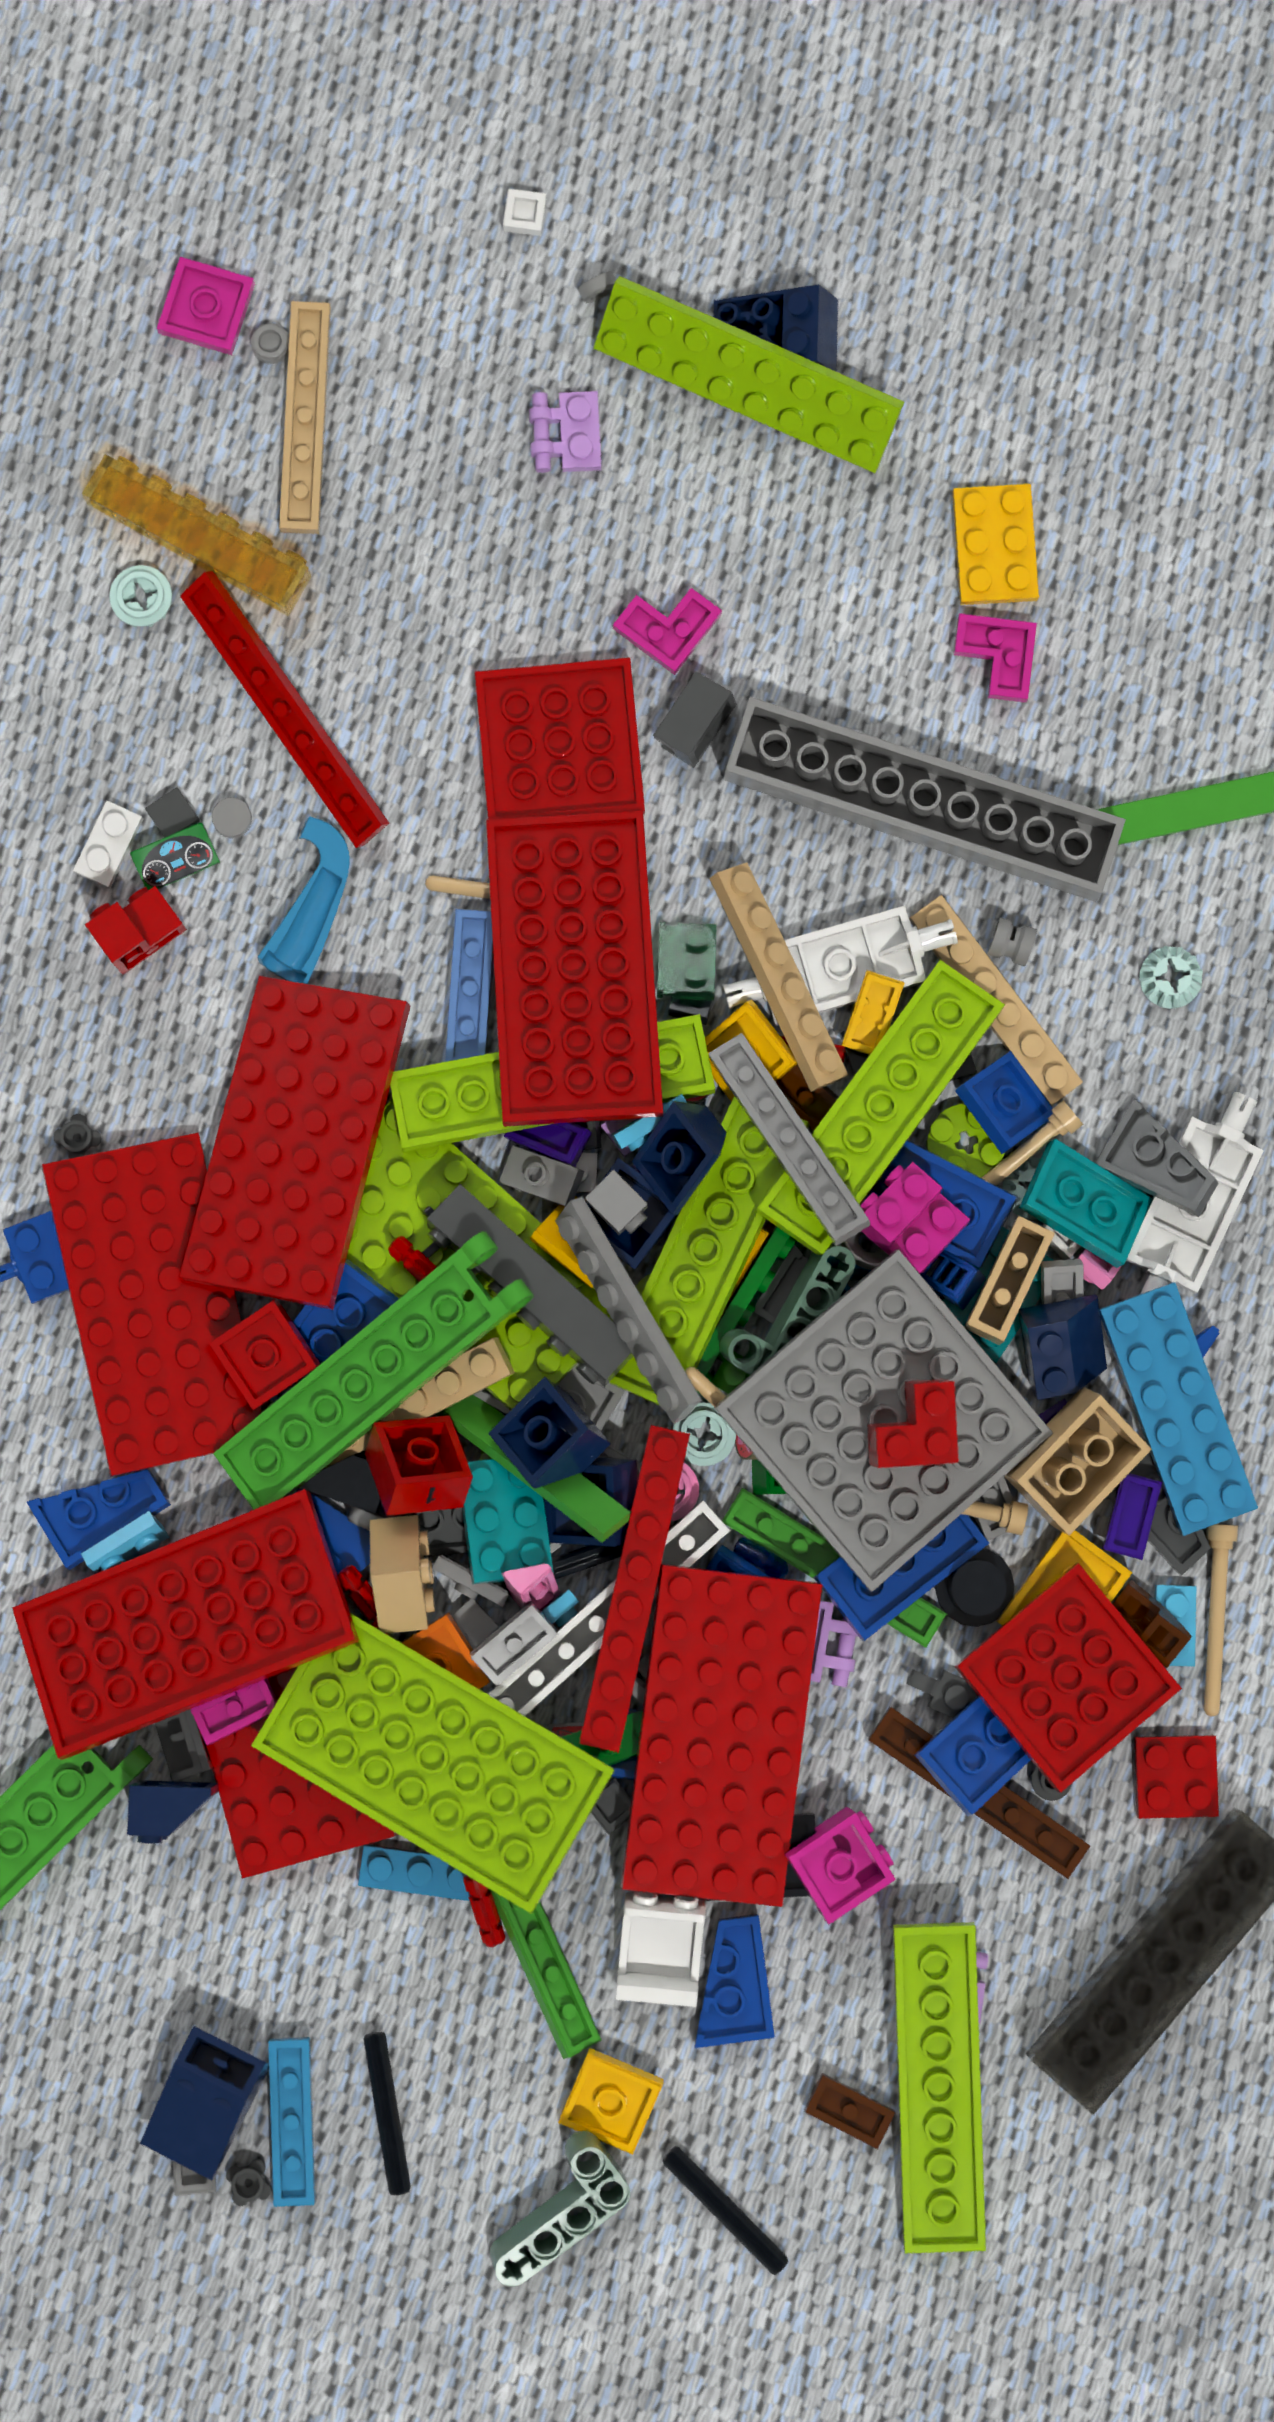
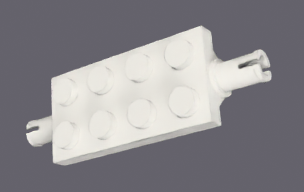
(838, 956)
(1178, 1244)

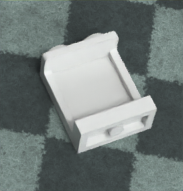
(660, 1949)

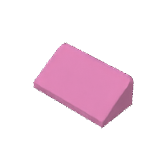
(532, 1584)

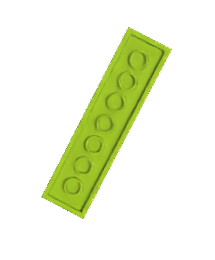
(747, 374)
(890, 1095)
(464, 1101)
(708, 1247)
(939, 2087)

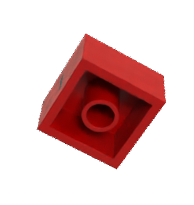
(418, 1465)

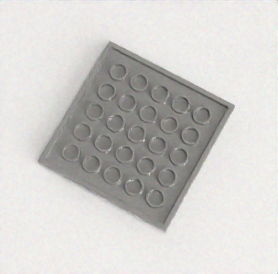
(849, 1369)

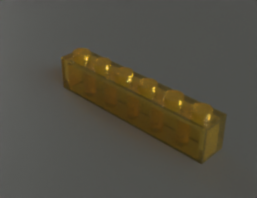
(197, 534)

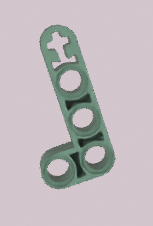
(794, 1309)
(554, 2216)

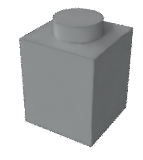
(617, 1204)

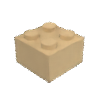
(401, 1574)

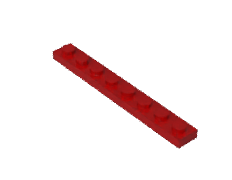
(284, 709)
(634, 1588)

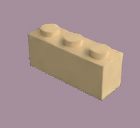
(1009, 1280)

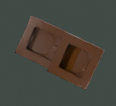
(1152, 1623)

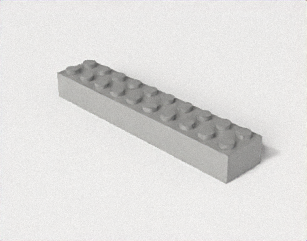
(924, 799)

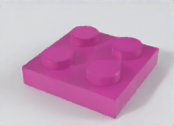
(206, 306)

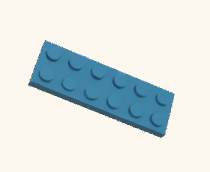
(1178, 1409)

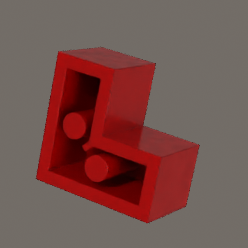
(136, 930)
(928, 1434)

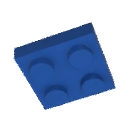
(1005, 1102)

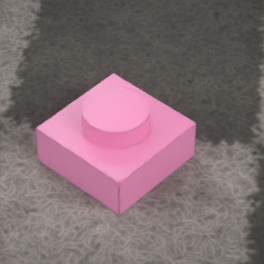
(1096, 1269)

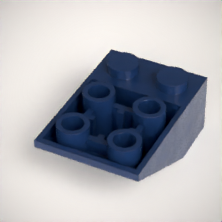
(793, 318)
(204, 2103)

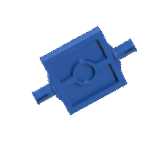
(35, 1258)

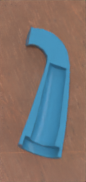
(303, 932)

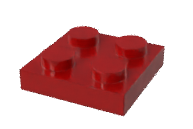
(264, 1354)
(1176, 1776)

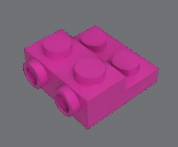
(912, 1217)
(841, 1864)

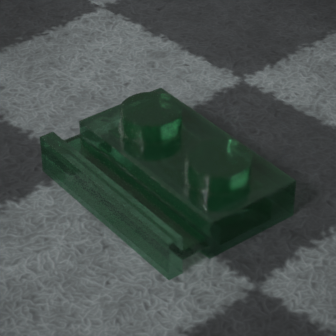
(687, 961)

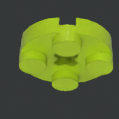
(946, 1132)

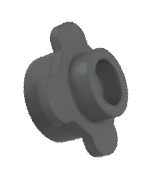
(66, 1135)
(243, 2193)

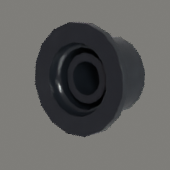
(977, 1590)

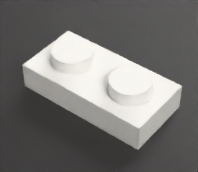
(108, 844)

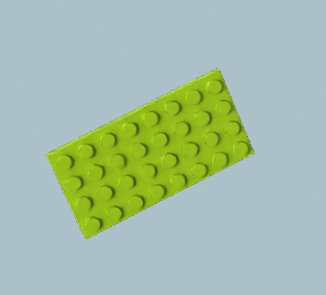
(393, 1206)
(436, 1762)

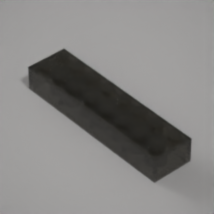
(1160, 1963)

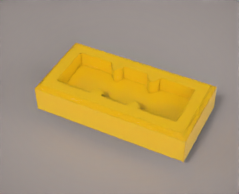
(872, 1012)

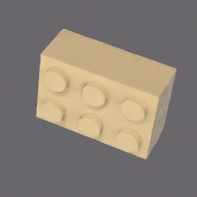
(1079, 1461)

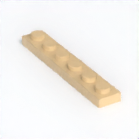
(305, 417)
(778, 976)
(1015, 1023)
(459, 1380)

